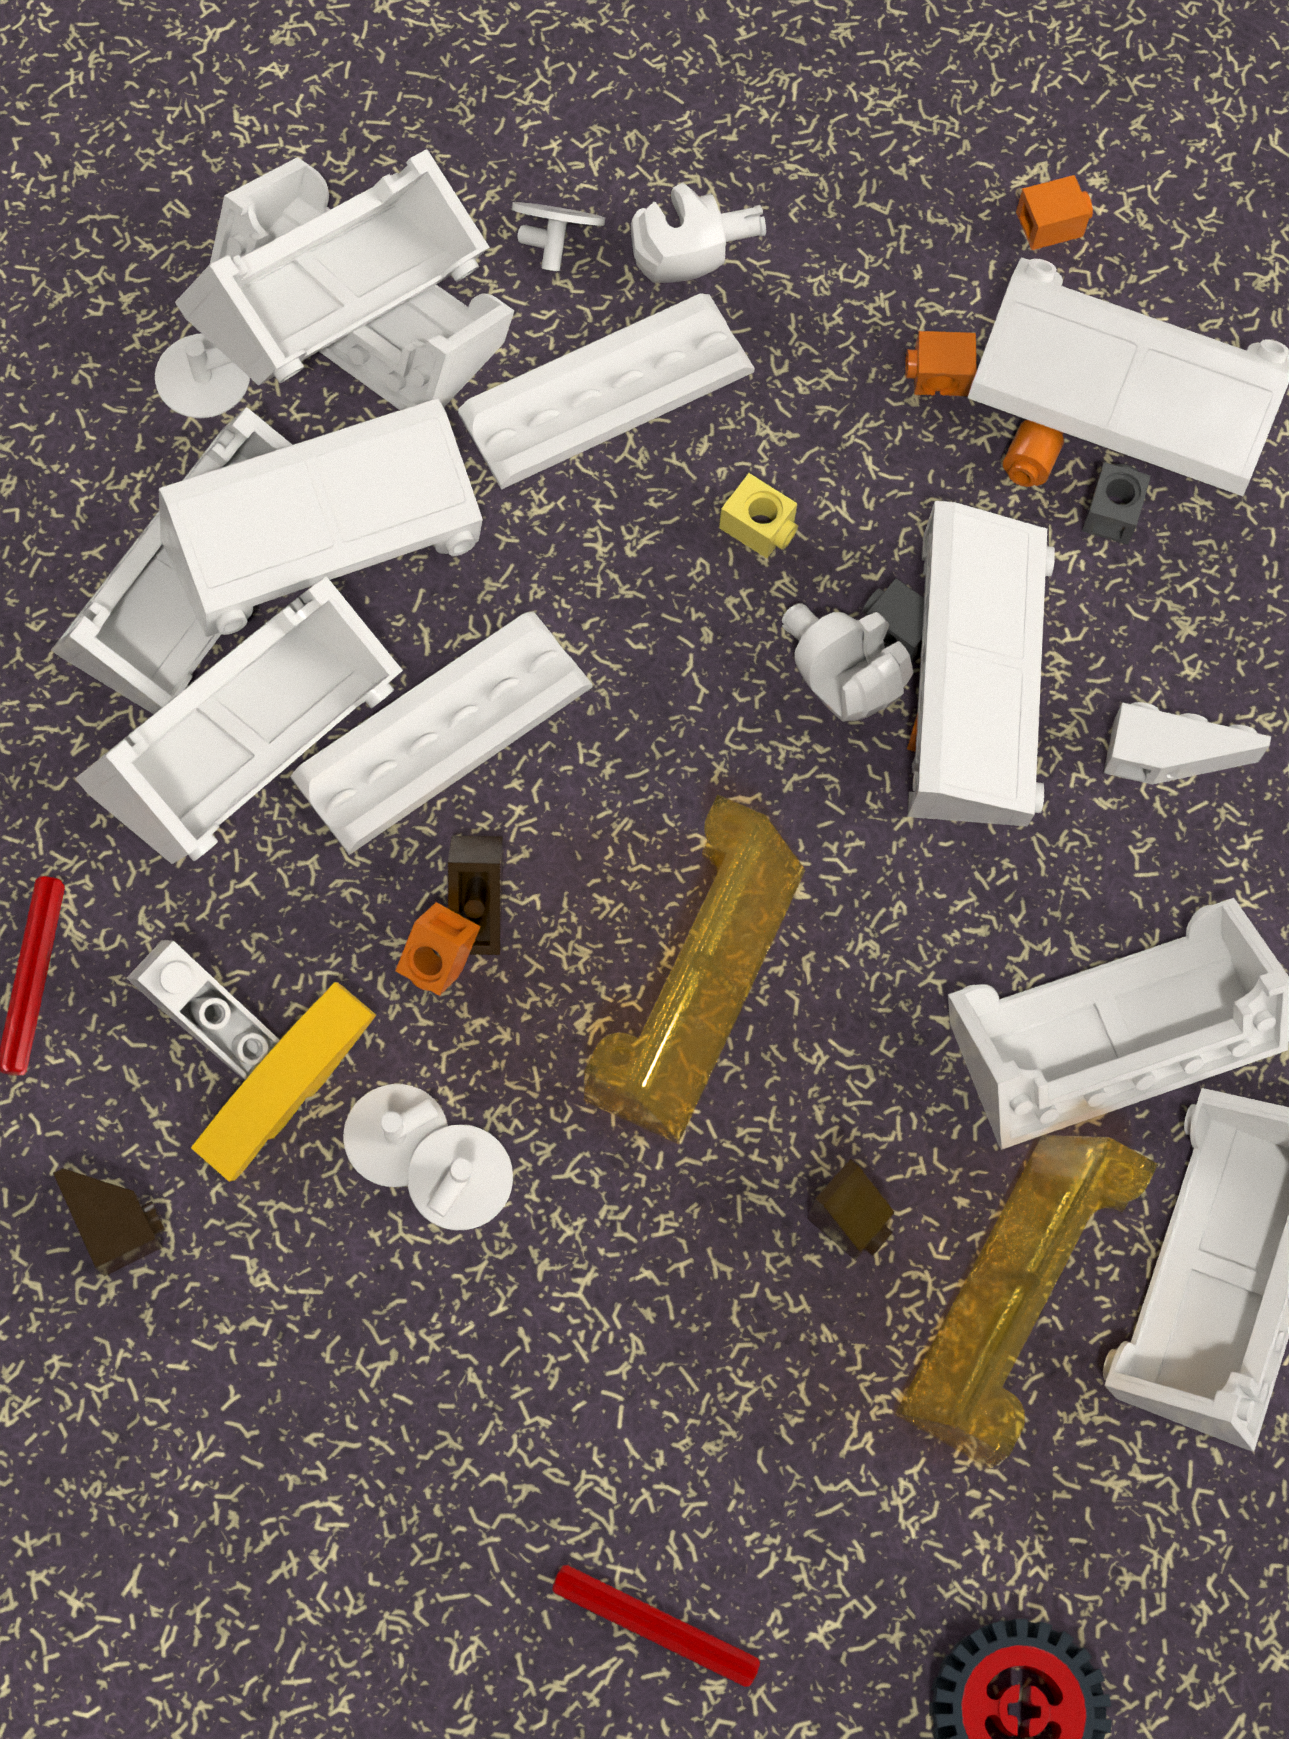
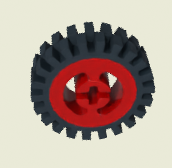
(961, 1686)

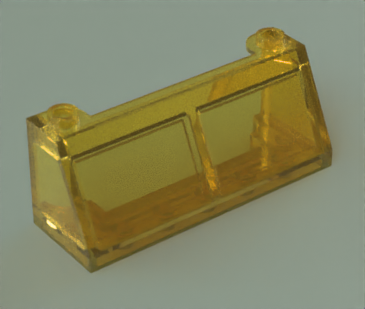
(665, 1070)
(962, 1376)

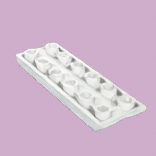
(604, 389)
(439, 731)

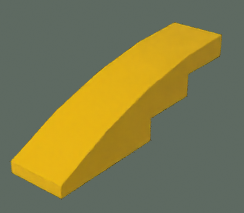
(283, 1081)

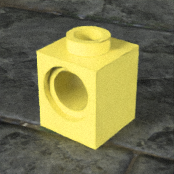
(753, 499)

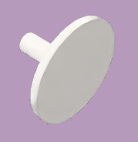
(552, 238)
(199, 378)
(387, 1129)
(459, 1177)

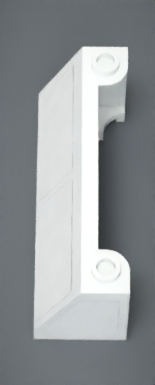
(335, 272)
(409, 353)
(1130, 380)
(317, 513)
(139, 623)
(980, 668)
(242, 723)
(1124, 1027)
(1221, 1281)

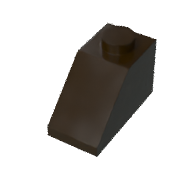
(476, 887)
(852, 1212)
(110, 1220)

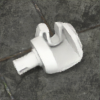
(695, 247)
(848, 661)

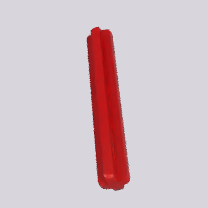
(30, 975)
(656, 1625)

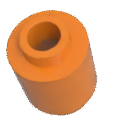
(1032, 453)

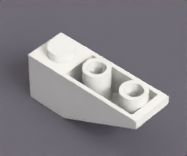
(1168, 747)
(203, 1007)

